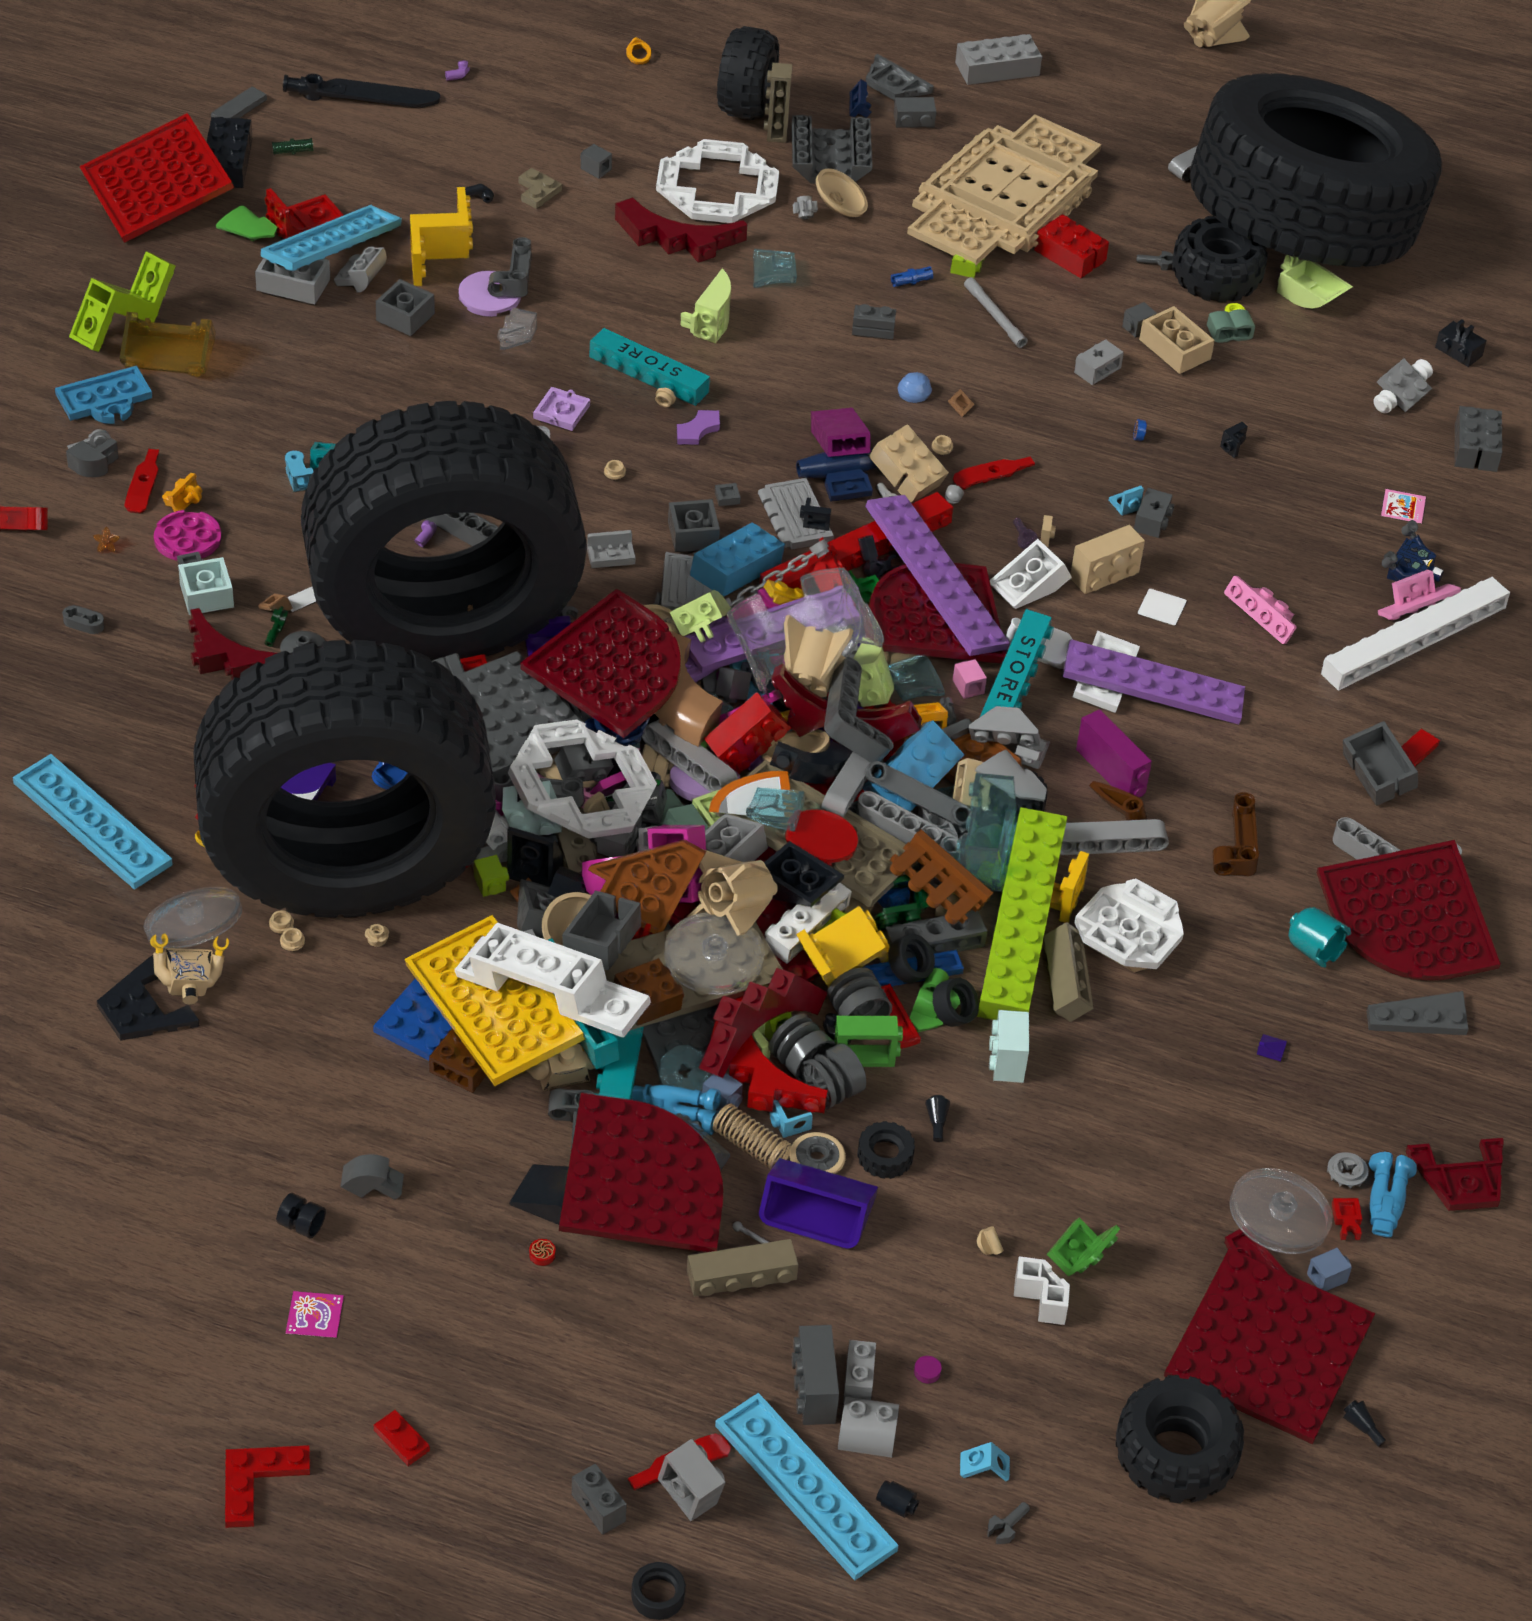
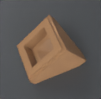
(961, 402)
(275, 602)

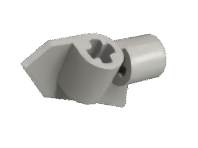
(1026, 782)

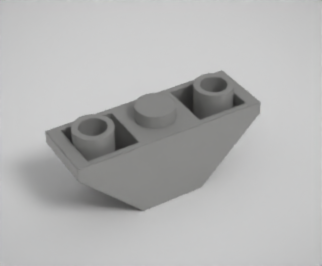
(1005, 726)

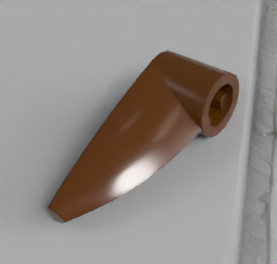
(1121, 801)

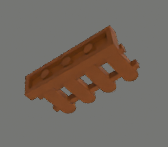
(946, 869)

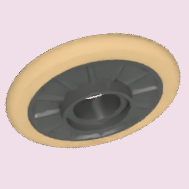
(812, 1142)

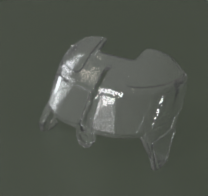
(828, 603)

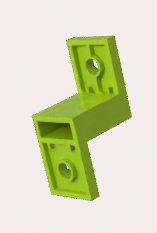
(106, 299)

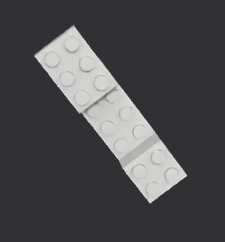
(569, 974)

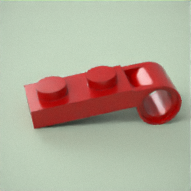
(24, 518)

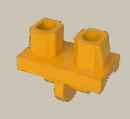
(184, 493)

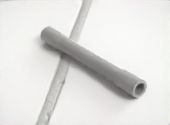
(1012, 331)

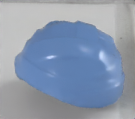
(914, 387)

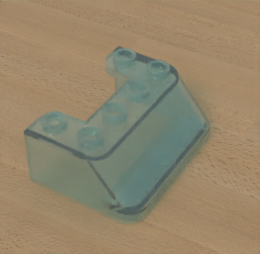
(990, 829)

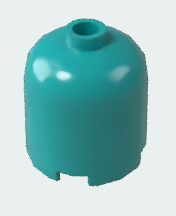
(1318, 935)

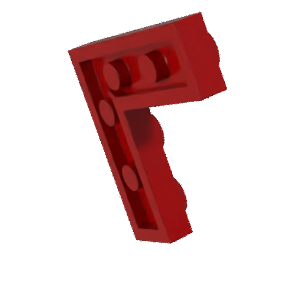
(252, 1463)

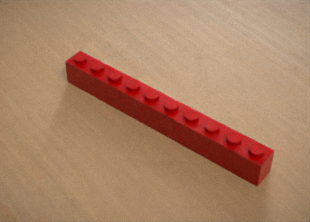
(933, 510)

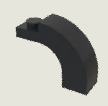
(811, 767)

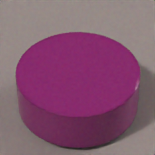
(927, 1369)

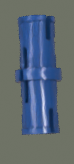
(912, 276)

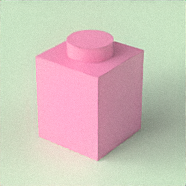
(969, 678)

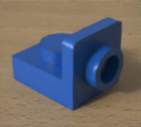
(895, 898)

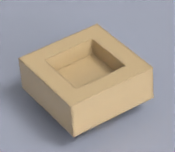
(1048, 530)

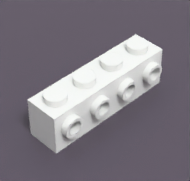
(783, 936)

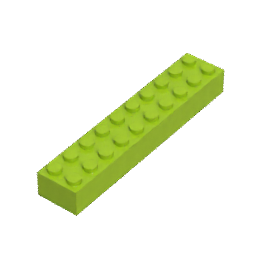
(1022, 913)

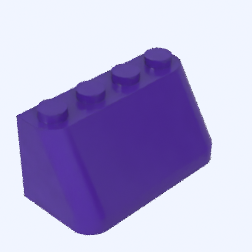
(816, 1203)

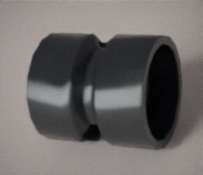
(303, 1216)

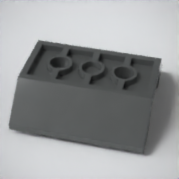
(848, 153)

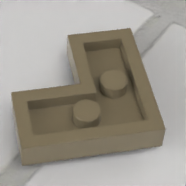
(540, 188)

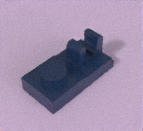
(858, 101)

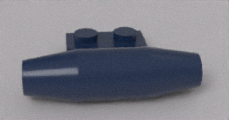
(843, 474)

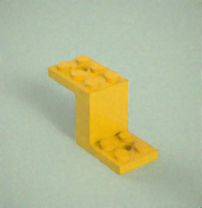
(440, 236)
(845, 945)

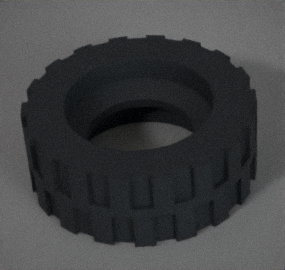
(890, 1133)

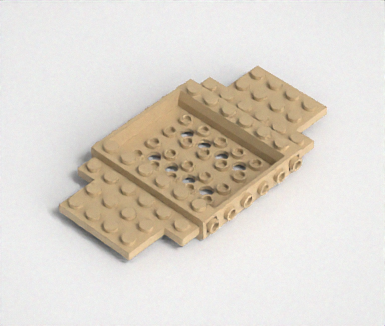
(976, 221)

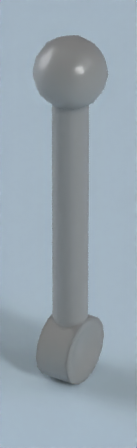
(737, 1226)

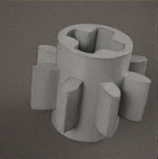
(805, 207)

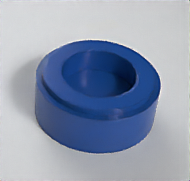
(1139, 430)

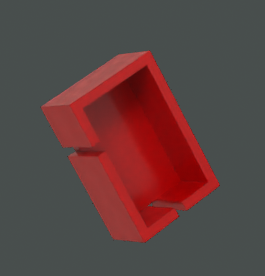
(1071, 246)
(747, 733)

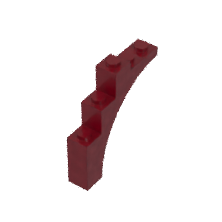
(673, 236)
(216, 652)
(809, 710)
(759, 1004)

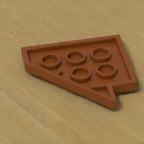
(652, 878)

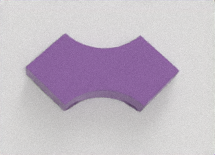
(704, 423)

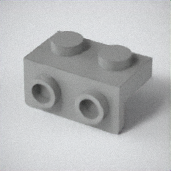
(610, 549)

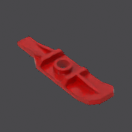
(984, 472)
(140, 491)
(714, 1445)

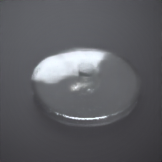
(194, 916)
(711, 957)
(1280, 1210)

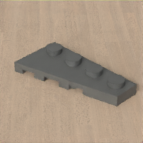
(1421, 1015)

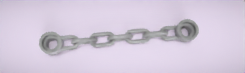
(818, 549)

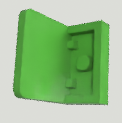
(1081, 1247)

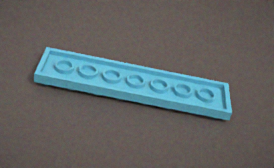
(330, 237)
(92, 821)
(807, 1486)

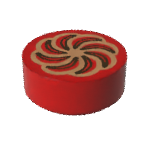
(542, 1252)

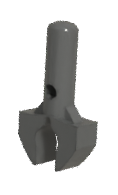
(1163, 260)
(997, 1524)

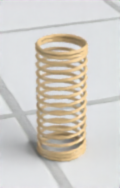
(734, 1111)

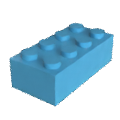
(737, 559)
(923, 756)

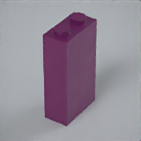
(840, 432)
(1113, 754)

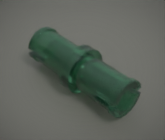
(292, 146)

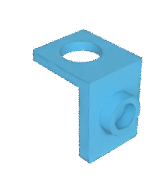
(1130, 500)
(787, 1125)
(983, 1459)

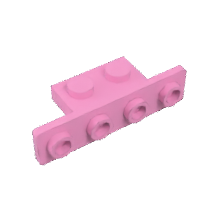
(1416, 593)
(1263, 608)

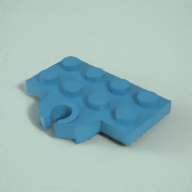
(104, 395)

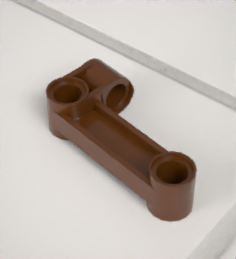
(1244, 856)

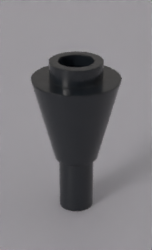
(937, 1110)
(1360, 1417)

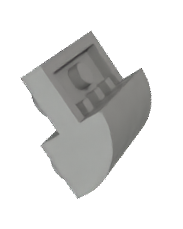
(362, 268)

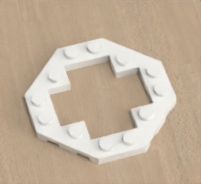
(744, 203)
(565, 810)

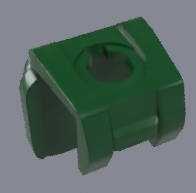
(902, 913)

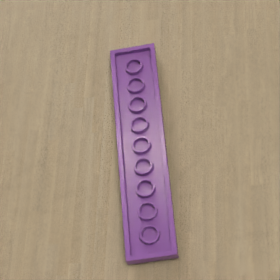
(937, 575)

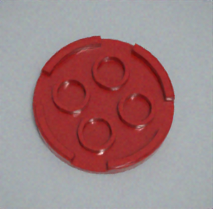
(824, 836)

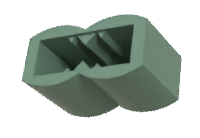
(1230, 325)

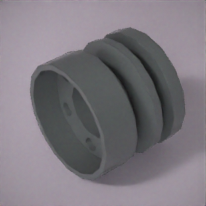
(859, 994)
(797, 1042)
(835, 1071)

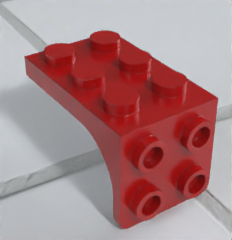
(300, 216)

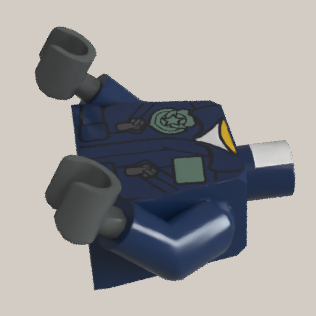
(1411, 557)

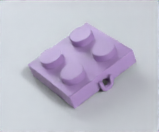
(561, 408)

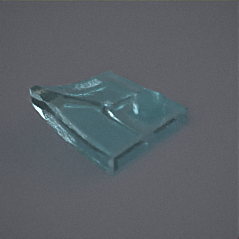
(773, 267)
(916, 678)
(776, 807)

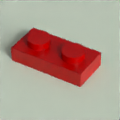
(401, 1438)

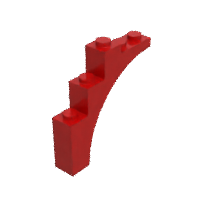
(771, 1083)

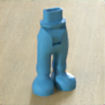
(668, 1098)
(1384, 1205)

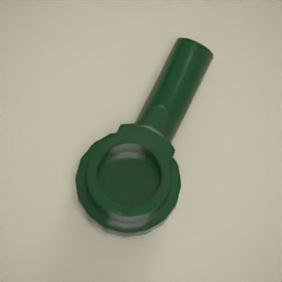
(279, 618)

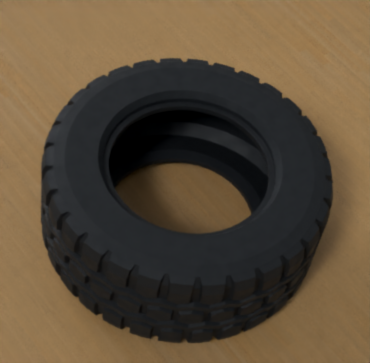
(1315, 170)
(432, 466)
(331, 708)

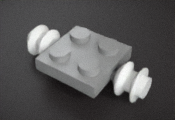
(1403, 385)

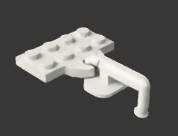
(1056, 655)

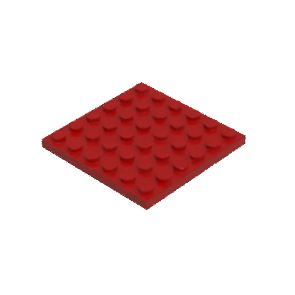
(156, 177)

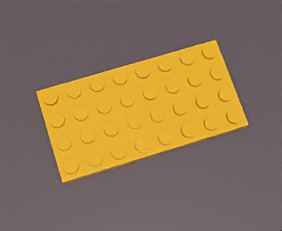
(500, 1028)

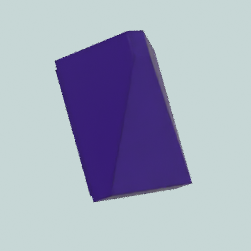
(1271, 1047)

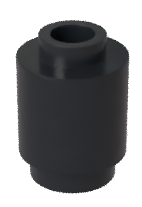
(897, 1498)

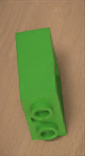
(871, 1028)

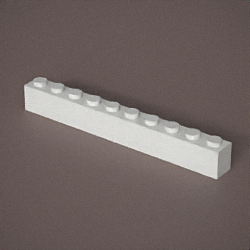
(1414, 633)

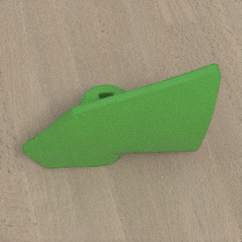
(247, 224)
(923, 1012)

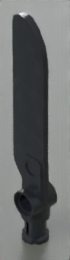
(314, 87)

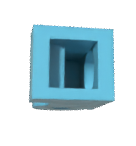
(296, 470)

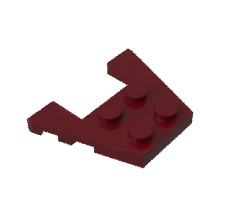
(1463, 1184)

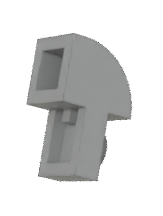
(1033, 755)

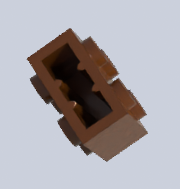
(657, 983)
(455, 1063)

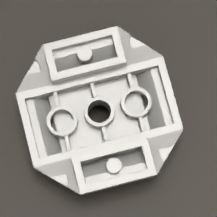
(1131, 925)

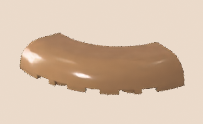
(690, 708)

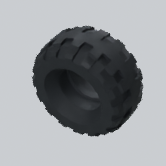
(744, 72)
(1217, 261)
(1184, 1408)

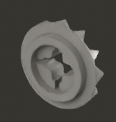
(1347, 1161)

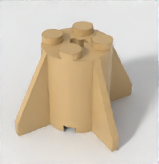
(1217, 22)
(813, 654)
(734, 890)

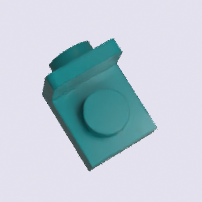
(318, 451)

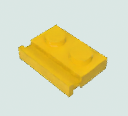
(781, 592)

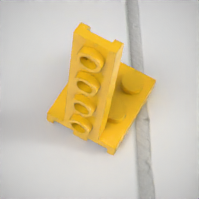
(1066, 894)

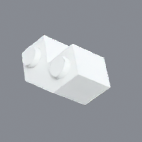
(1037, 1281)

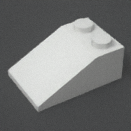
(1030, 576)

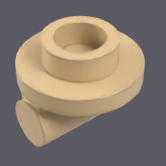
(989, 1241)

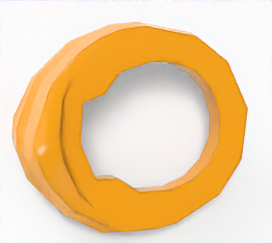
(637, 43)

